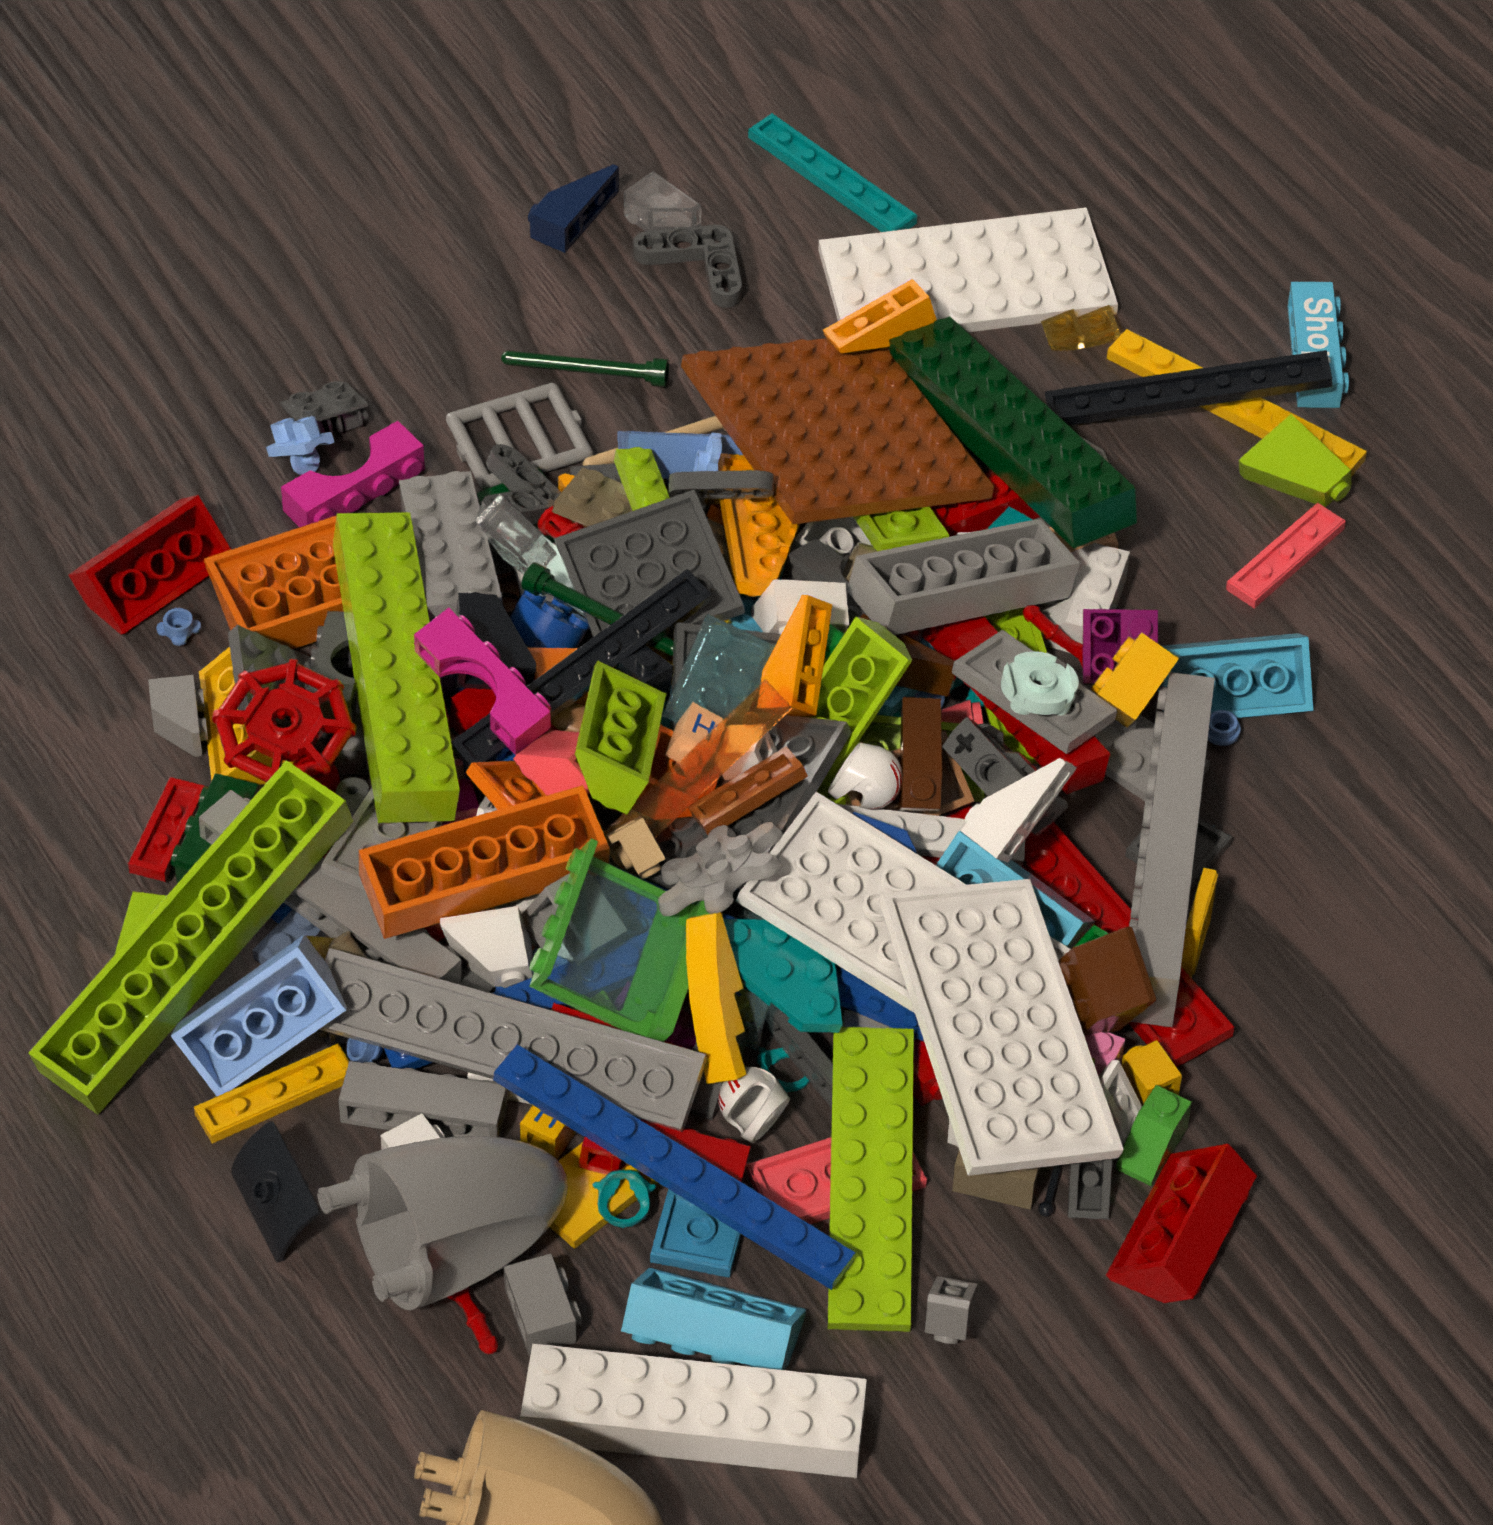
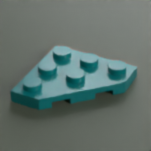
(786, 974)

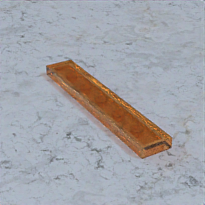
(705, 762)

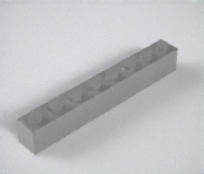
(342, 908)

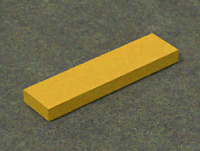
(272, 1093)

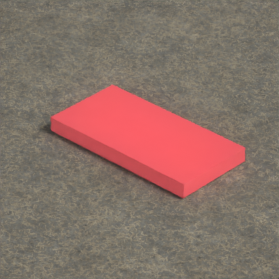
(801, 1180)

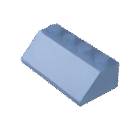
(260, 1017)

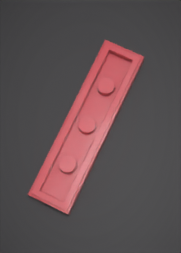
(1285, 555)

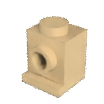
(637, 847)

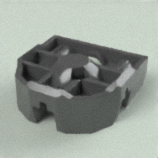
(993, 765)

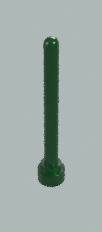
(653, 371)
(539, 581)

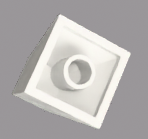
(492, 944)

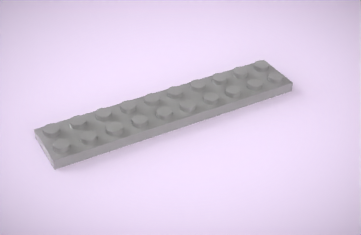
(480, 1029)

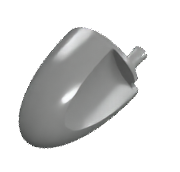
(448, 1211)

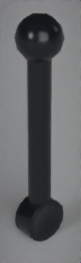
(1046, 1207)

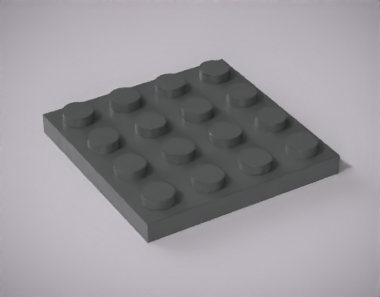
(644, 550)

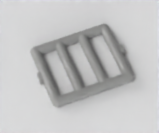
(520, 401)

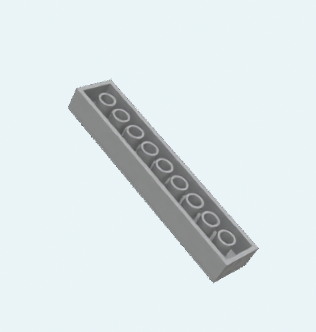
(1169, 842)

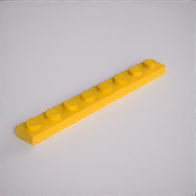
(1252, 415)

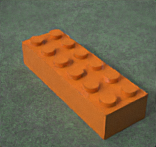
(477, 861)

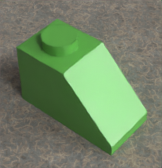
(1154, 1135)

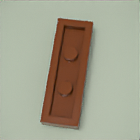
(748, 790)

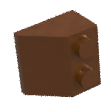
(1107, 981)

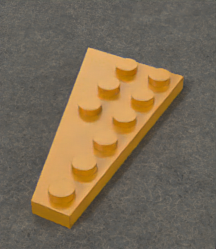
(756, 535)

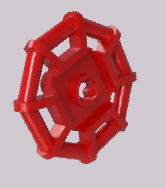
(287, 700)

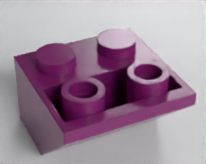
(1105, 633)

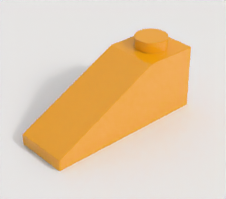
(882, 320)
(799, 656)

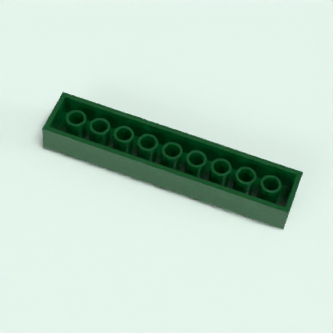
(1016, 433)

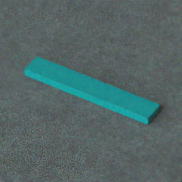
(831, 175)

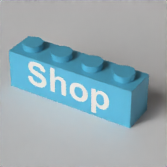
(1315, 328)

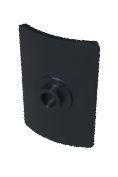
(274, 1189)

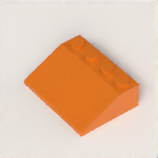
(280, 583)

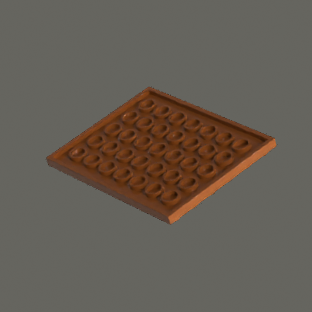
(835, 429)

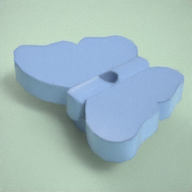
(709, 459)

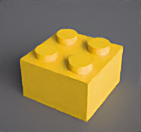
(1135, 678)

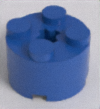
(547, 623)

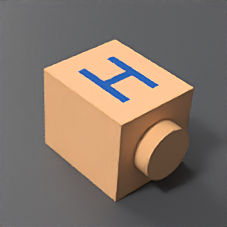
(690, 730)

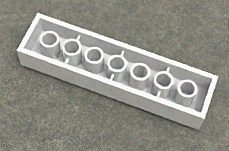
(697, 1409)

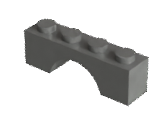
(822, 564)
(333, 659)

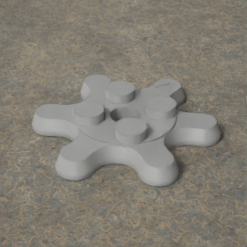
(719, 868)

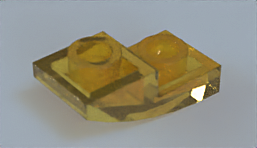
(1088, 330)

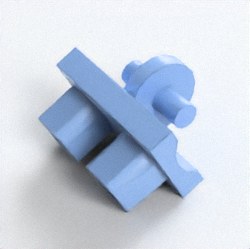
(299, 441)

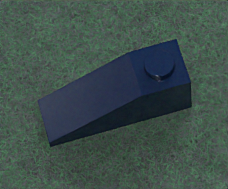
(571, 208)

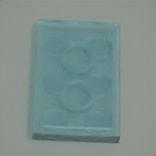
(719, 670)

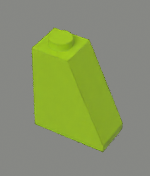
(1297, 465)

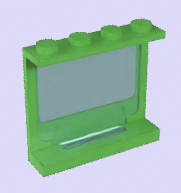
(614, 949)

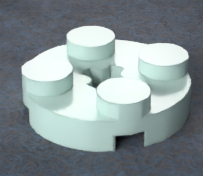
(1051, 697)

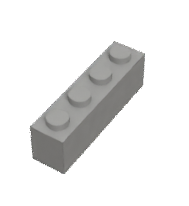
(390, 1096)

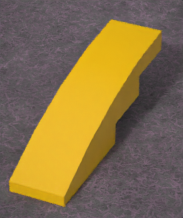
(712, 986)

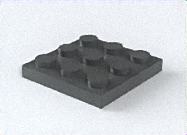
(255, 652)

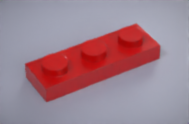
(165, 829)

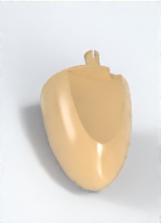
(530, 1478)

